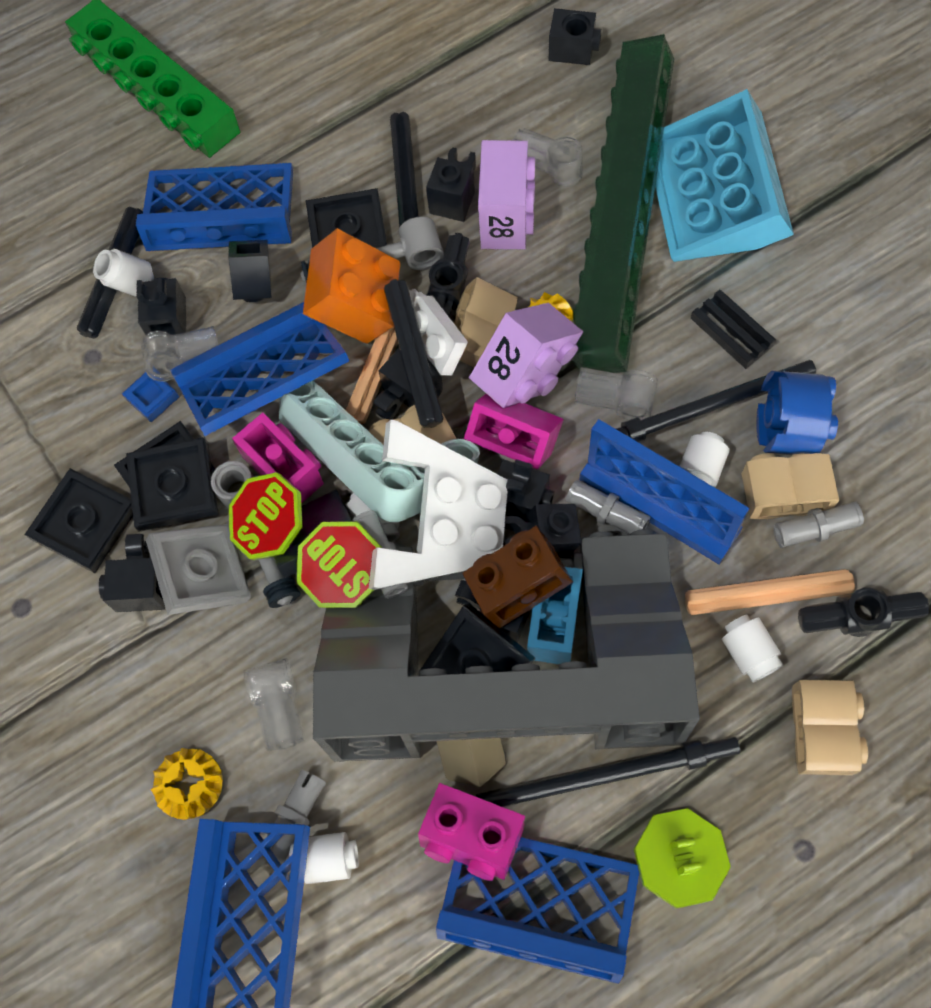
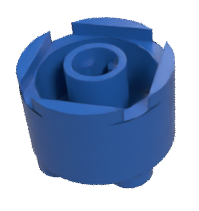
(796, 413)

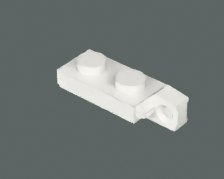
(440, 336)

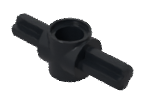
(450, 270)
(883, 610)

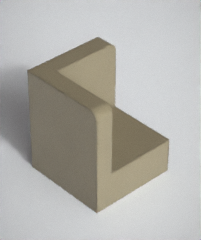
(471, 760)

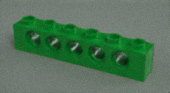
(153, 78)

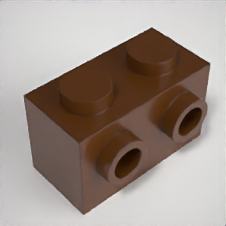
(517, 577)

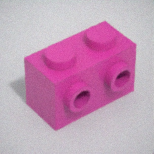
(514, 431)
(272, 449)
(471, 832)

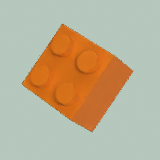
(348, 286)

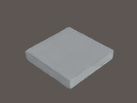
(197, 569)

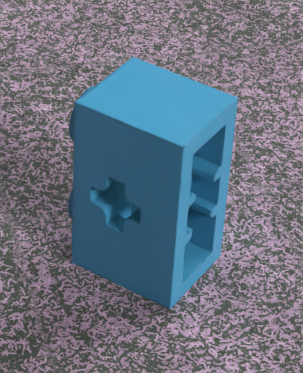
(554, 623)

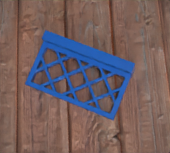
(218, 224)
(241, 360)
(665, 492)
(209, 904)
(542, 944)

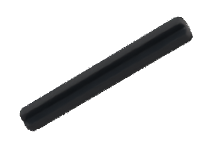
(403, 167)
(101, 295)
(413, 354)

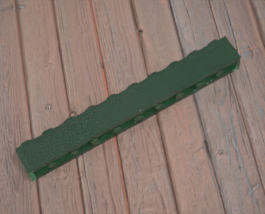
(623, 205)

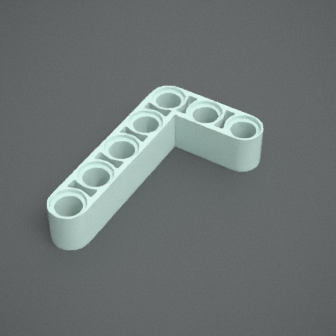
(356, 454)

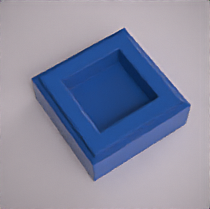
(150, 396)

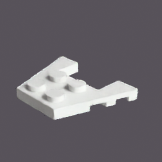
(459, 511)

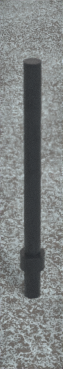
(638, 429)
(692, 755)

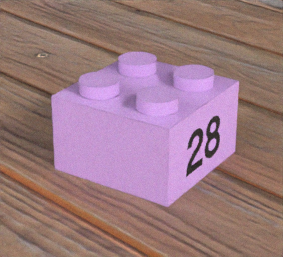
(506, 194)
(526, 354)

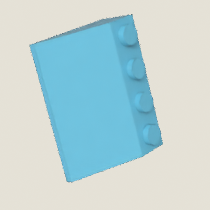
(720, 182)

